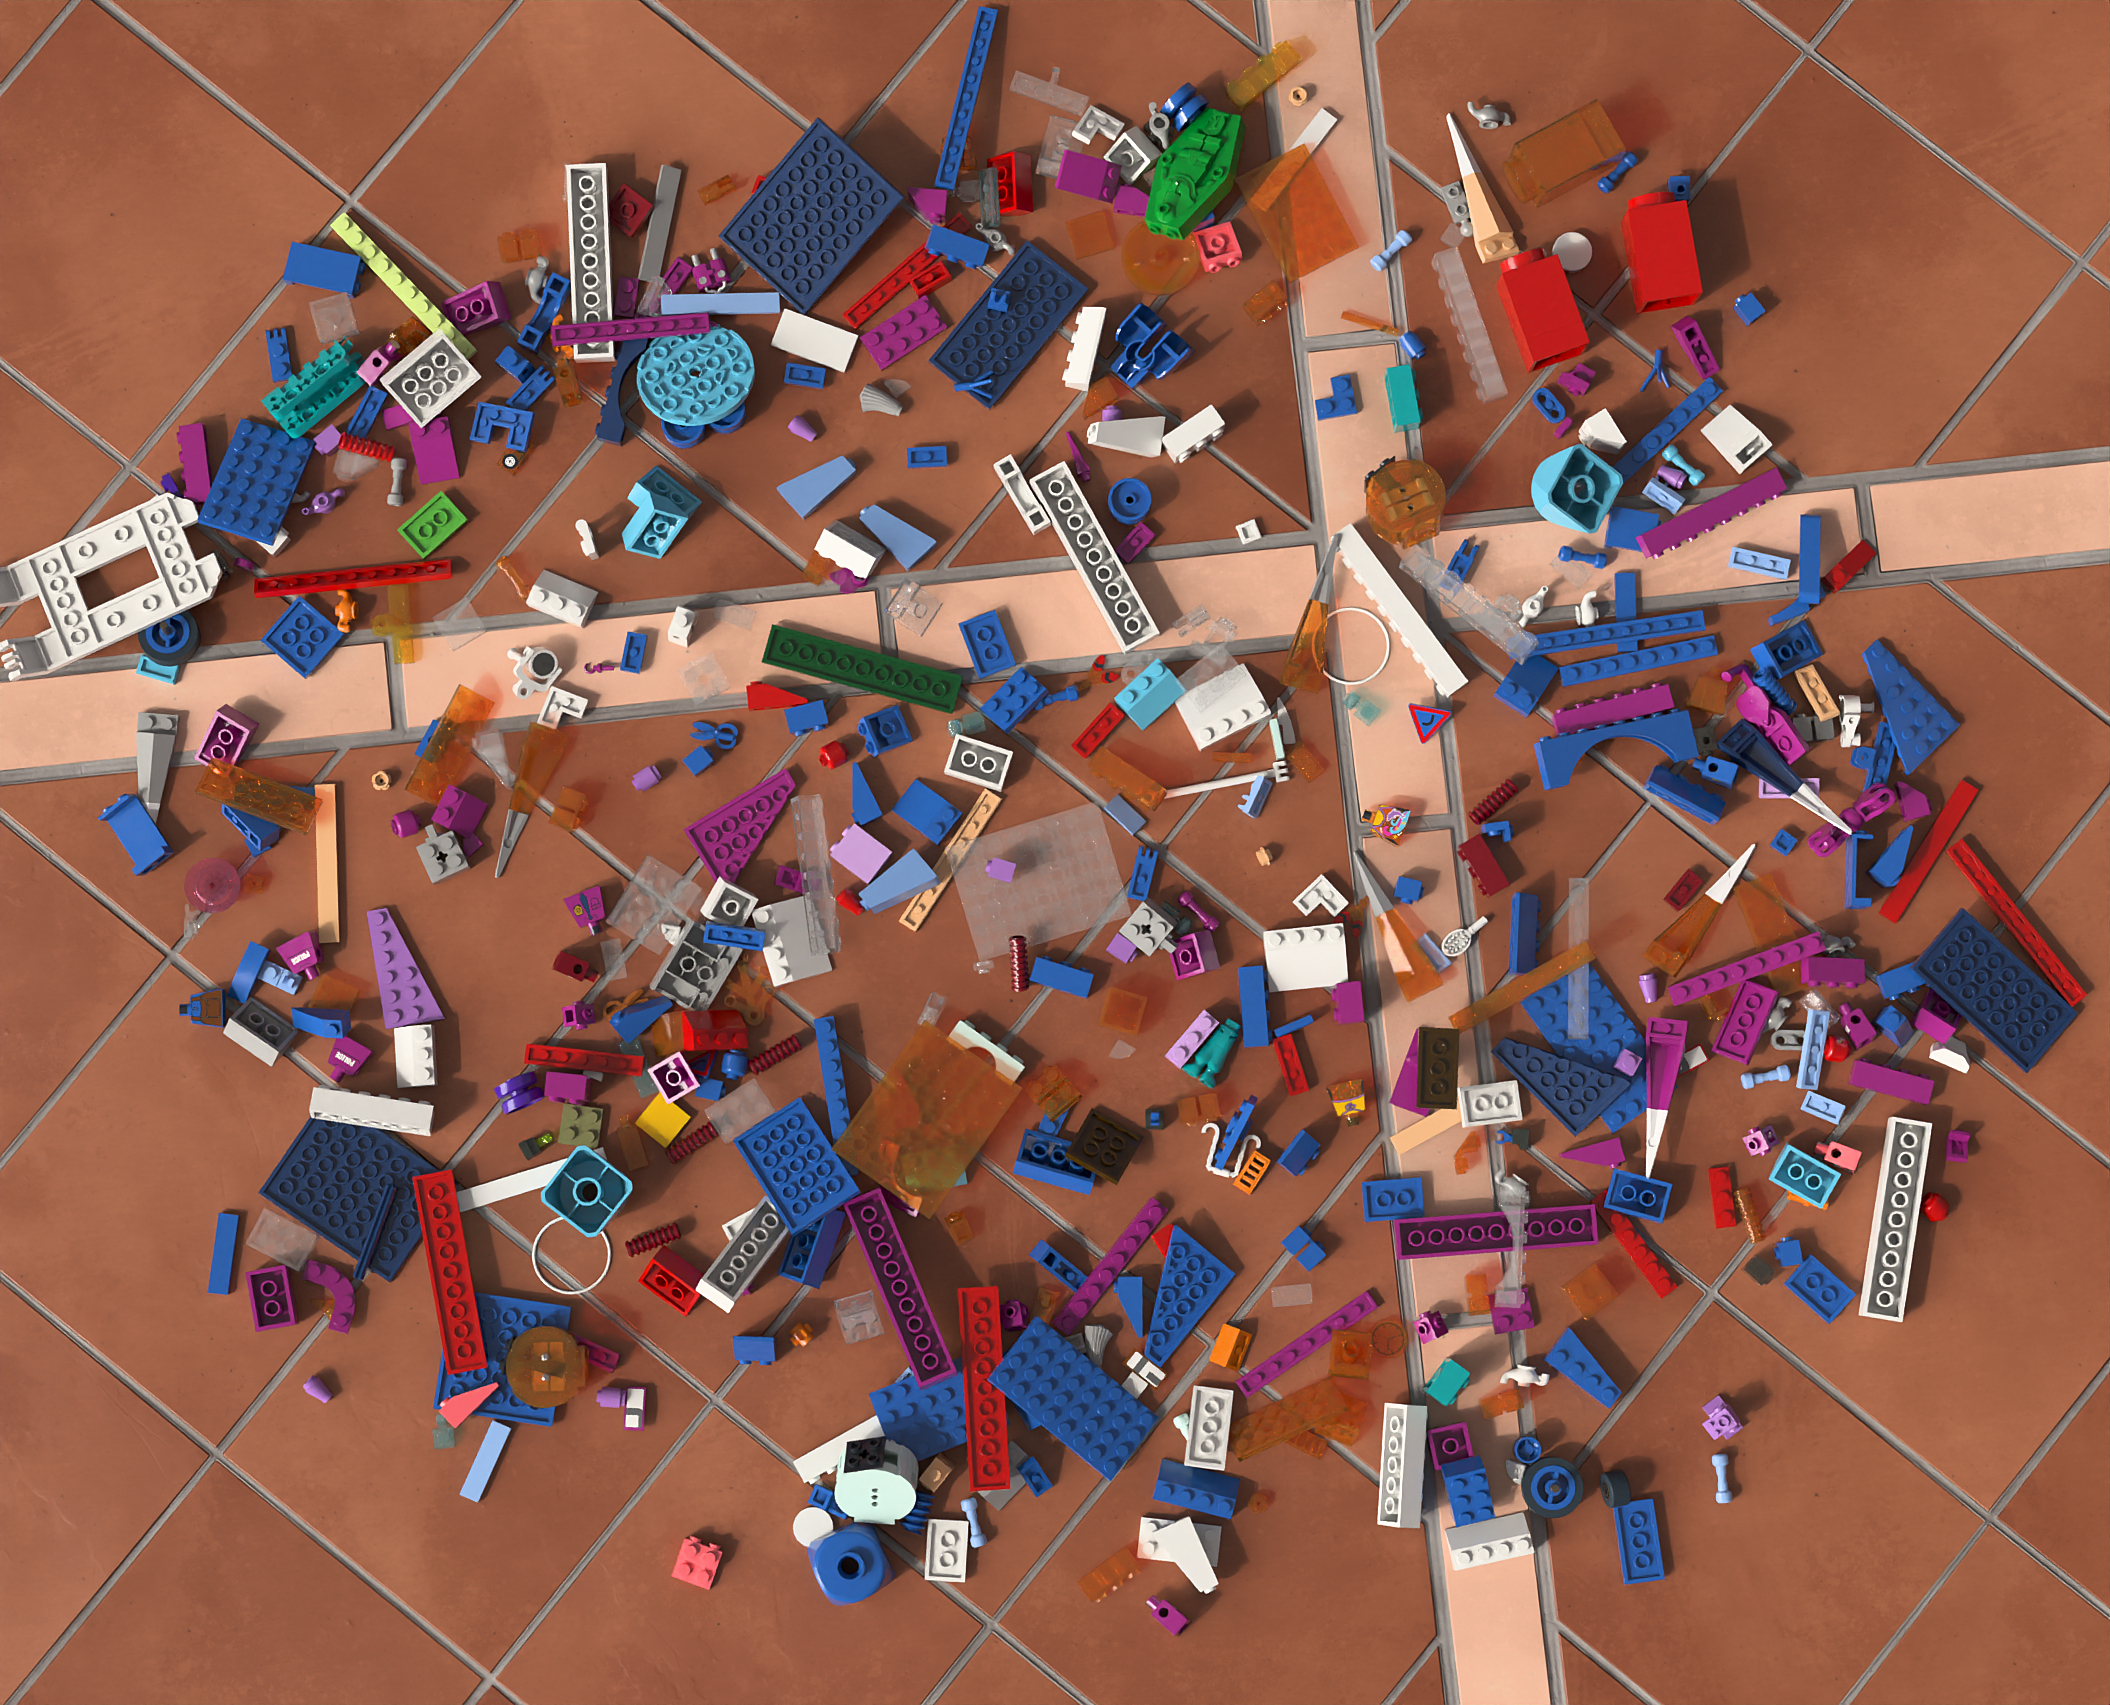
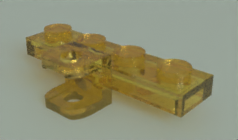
(397, 624)

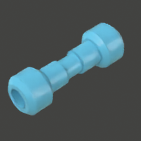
(1671, 454)

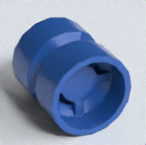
(1526, 1449)

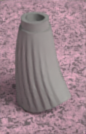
(878, 400)
(1095, 1342)

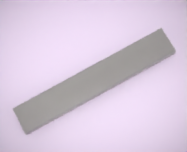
(659, 223)

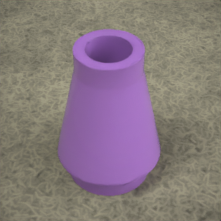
(802, 428)
(1673, 477)
(1648, 985)
(316, 1388)

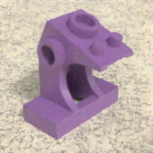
(1721, 1419)

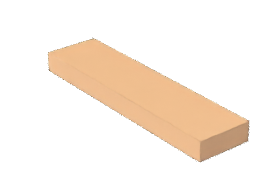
(1426, 1129)

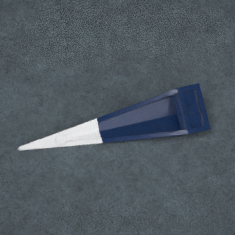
(1756, 755)

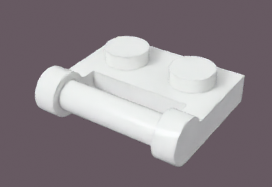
(588, 544)

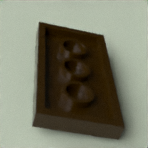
(1437, 1068)

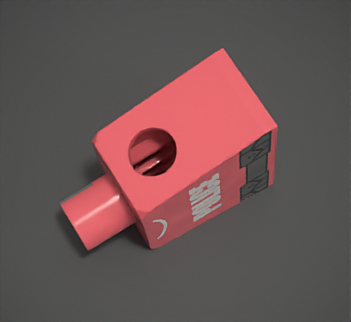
(1847, 1161)

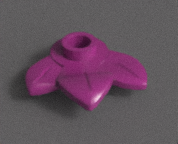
(847, 580)

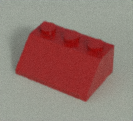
(1014, 183)
(713, 1030)
(672, 1280)

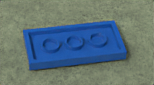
(1638, 1542)

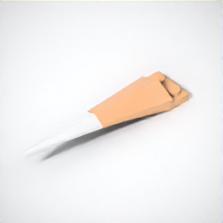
(1490, 227)

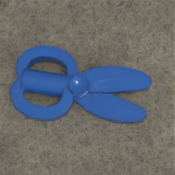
(711, 733)

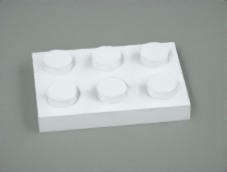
(1489, 1103)
(946, 1550)

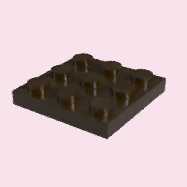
(1104, 1146)

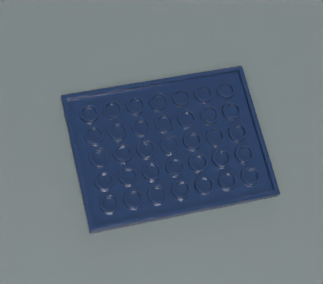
(811, 216)
(336, 1181)

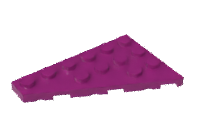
(735, 830)

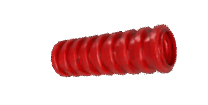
(366, 447)

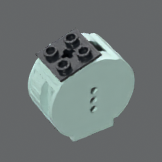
(876, 1480)

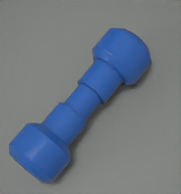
(1606, 184)
(1598, 560)
(1071, 694)

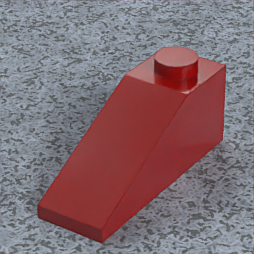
(1848, 566)
(768, 697)

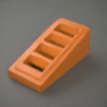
(1258, 1156)

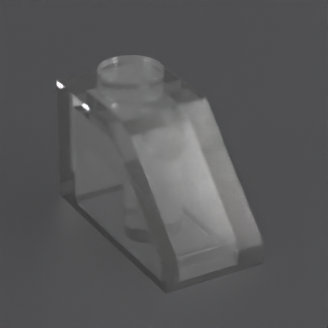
(353, 465)

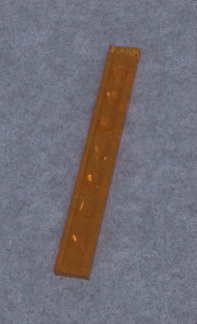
(1522, 987)

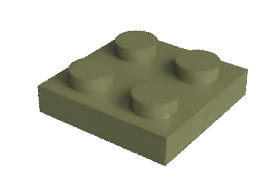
(580, 1126)

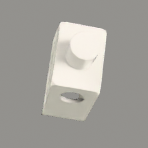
(682, 625)

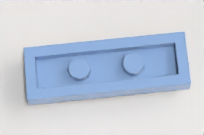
(1759, 563)

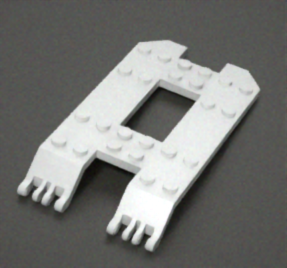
(81, 631)

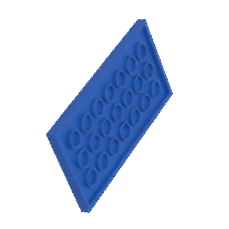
(1608, 1035)
(1073, 1398)

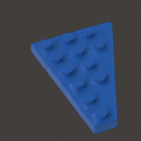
(1914, 715)
(1186, 1290)

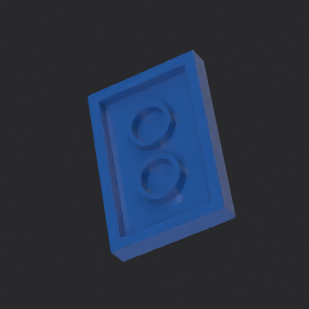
(987, 644)
(1014, 700)
(1393, 1199)
(1819, 1289)

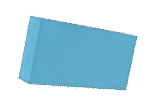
(152, 670)

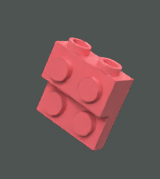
(1218, 247)
(697, 1562)

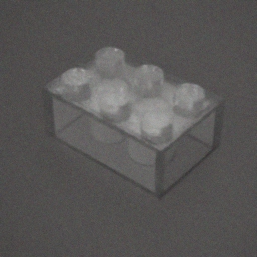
(1210, 677)
(740, 1111)
(283, 1239)

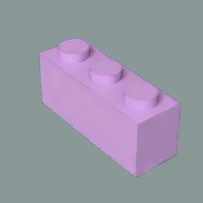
(1191, 1039)

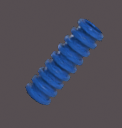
(1775, 691)

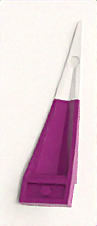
(1664, 1056)

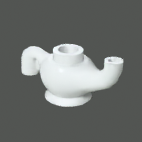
(1533, 606)
(1586, 612)
(1525, 1375)

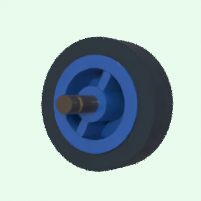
(171, 640)
(1552, 1487)

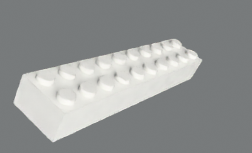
(590, 254)
(1094, 557)
(1895, 1219)

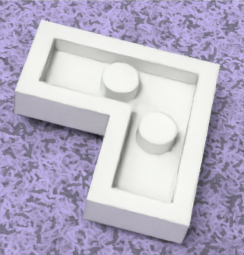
(1097, 121)
(559, 702)
(1320, 892)

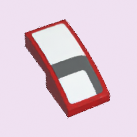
(1692, 1059)

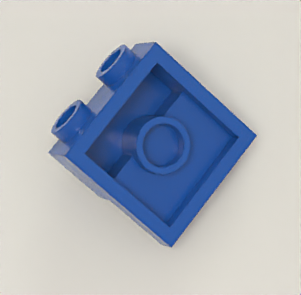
(884, 731)

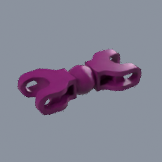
(1866, 807)

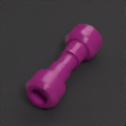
(1187, 900)

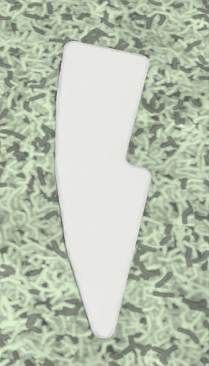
(1284, 720)

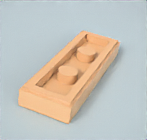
(1817, 693)

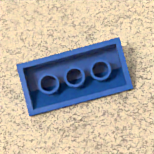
(1685, 795)
(1523, 933)
(1043, 1160)
(811, 1250)
(1196, 1489)

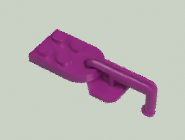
(1769, 720)

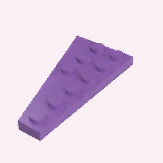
(402, 987)

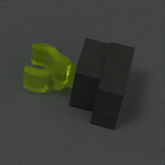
(531, 1147)

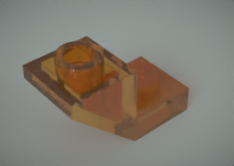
(1469, 1145)

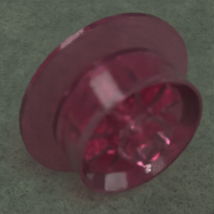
(212, 885)

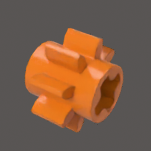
(801, 1334)

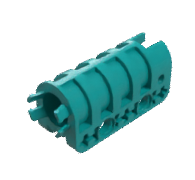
(315, 389)

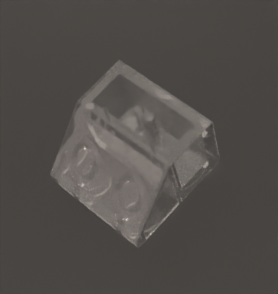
(858, 1317)

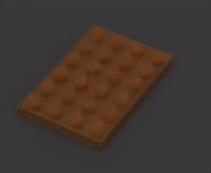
(1296, 213)

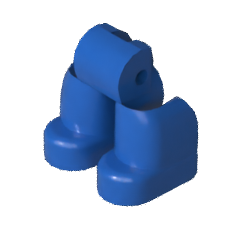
(1134, 335)

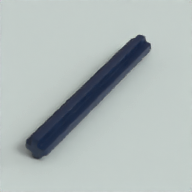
(374, 1232)

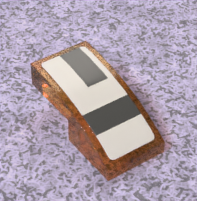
(1145, 1368)

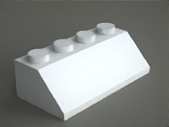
(1085, 349)
(1489, 1541)

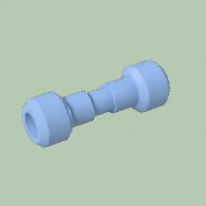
(1379, 262)
(1749, 1080)
(1723, 1494)
(978, 1538)

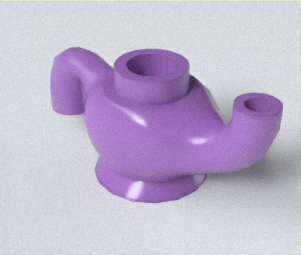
(324, 502)

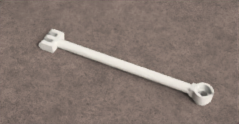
(1275, 772)

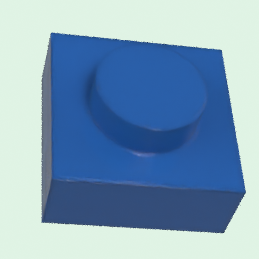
(1783, 842)

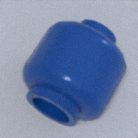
(734, 1064)

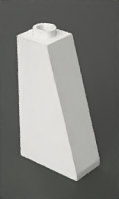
(1133, 436)
(1186, 1550)

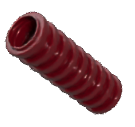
(1493, 802)
(1019, 963)
(775, 1054)
(691, 1143)
(653, 1239)

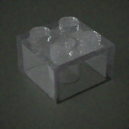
(334, 318)

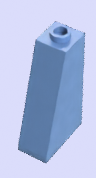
(816, 486)
(898, 537)
(900, 882)

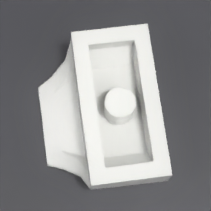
(1951, 1053)

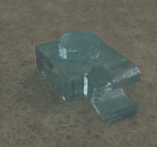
(443, 1435)

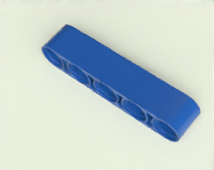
(1809, 558)

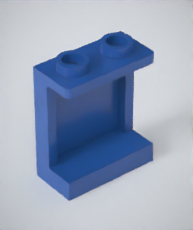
(1626, 525)

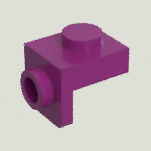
(1957, 1146)

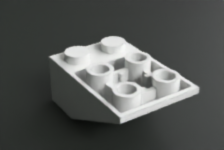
(1736, 438)

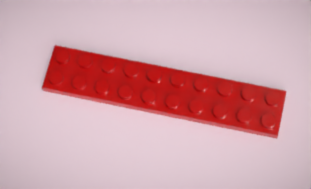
(450, 1272)
(983, 1401)

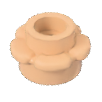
(1298, 91)
(376, 780)
(1264, 856)

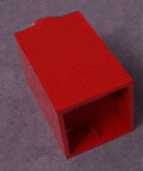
(1660, 253)
(1541, 309)

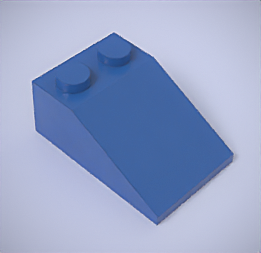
(1787, 650)
(1525, 684)
(927, 812)
(1890, 863)
(1638, 1196)
(755, 1349)

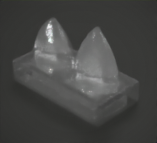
(655, 289)

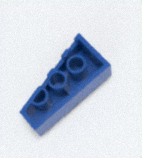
(1580, 1367)

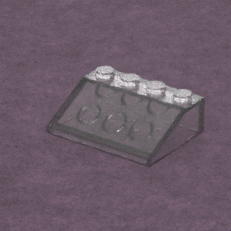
(653, 904)

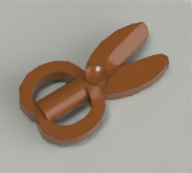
(629, 1001)

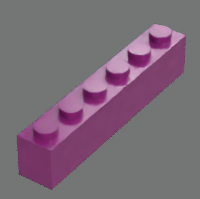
(1619, 708)

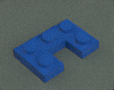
(492, 415)

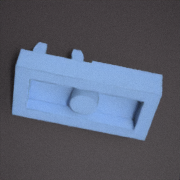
(1663, 495)
(1258, 794)
(280, 977)
(1823, 1107)

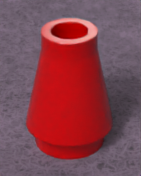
(849, 901)

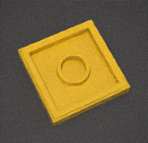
(662, 1120)

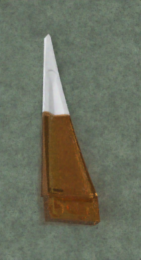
(1680, 940)

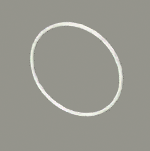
(1387, 653)
(562, 1291)

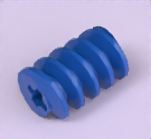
(917, 1515)

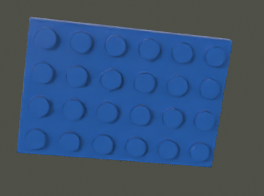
(256, 482)
(796, 1166)
(923, 1419)

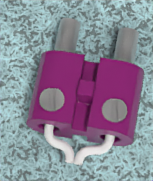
(711, 274)

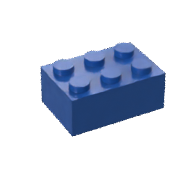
(1468, 1491)

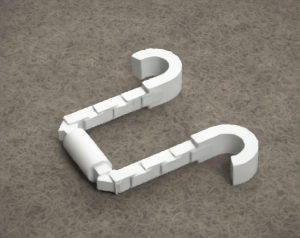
(1226, 1172)

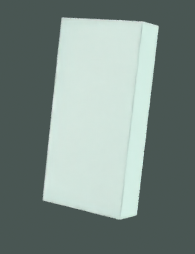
(1277, 740)

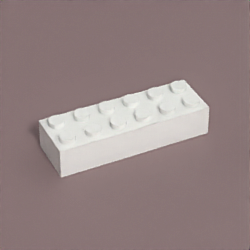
(372, 1111)
(744, 1256)
(1402, 1465)

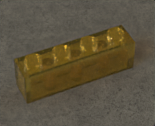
(1263, 75)

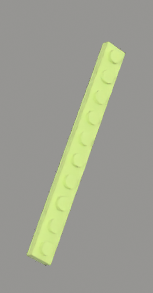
(399, 283)

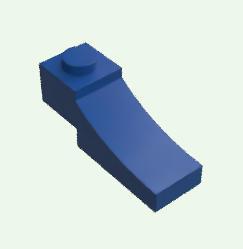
(1794, 610)

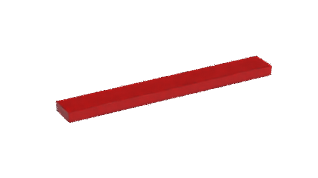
(898, 278)
(1928, 851)

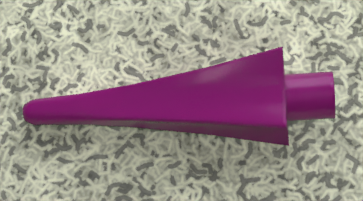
(1081, 466)

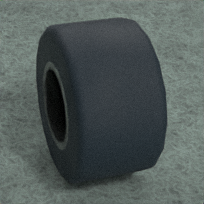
(1615, 1488)

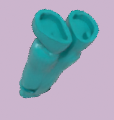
(1213, 1054)

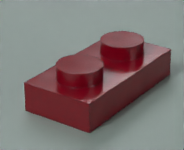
(1683, 890)

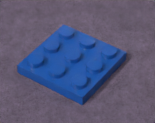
(302, 637)

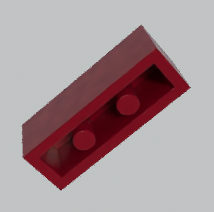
(1482, 866)

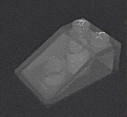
(1056, 140)
(492, 749)

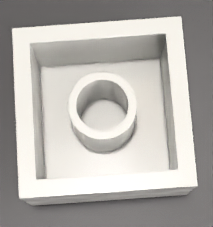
(729, 903)

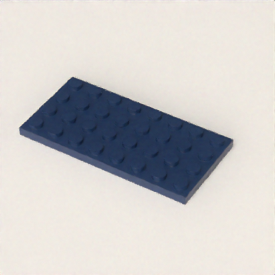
(1008, 341)
(1993, 990)

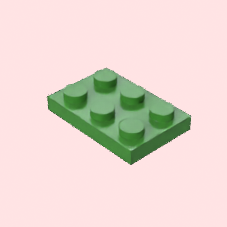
(432, 525)

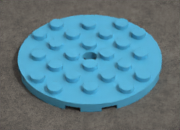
(690, 400)

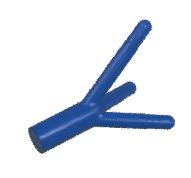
(1660, 372)
(977, 382)

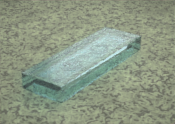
(989, 198)
(645, 1084)

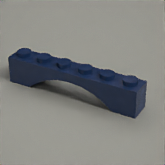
(612, 426)

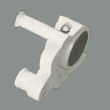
(540, 663)
(1850, 717)

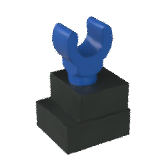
(1153, 1119)
(1518, 1137)

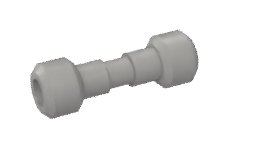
(395, 498)

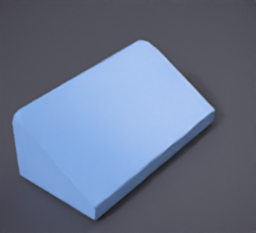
(1124, 815)

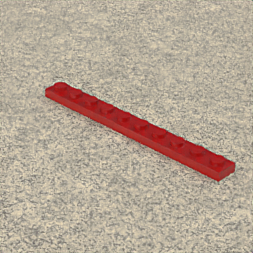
(353, 578)
(2016, 922)

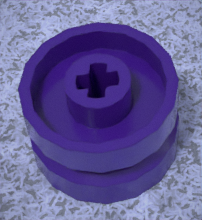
(520, 1094)

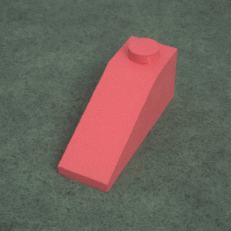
(462, 1406)

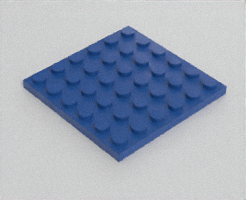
(500, 1320)

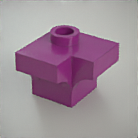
(1577, 380)

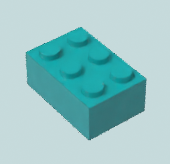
(1403, 398)
(1446, 1382)

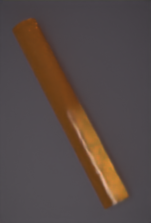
(1369, 323)

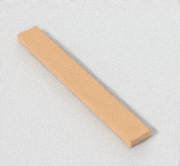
(968, 830)
(327, 865)

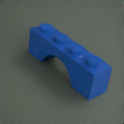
(549, 307)

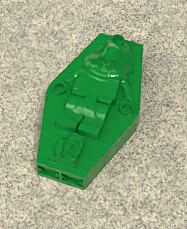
(1195, 173)

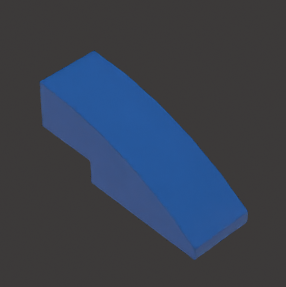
(248, 972)

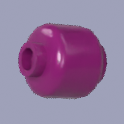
(405, 823)

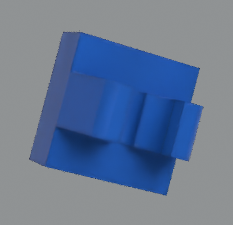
(999, 300)

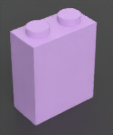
(860, 853)

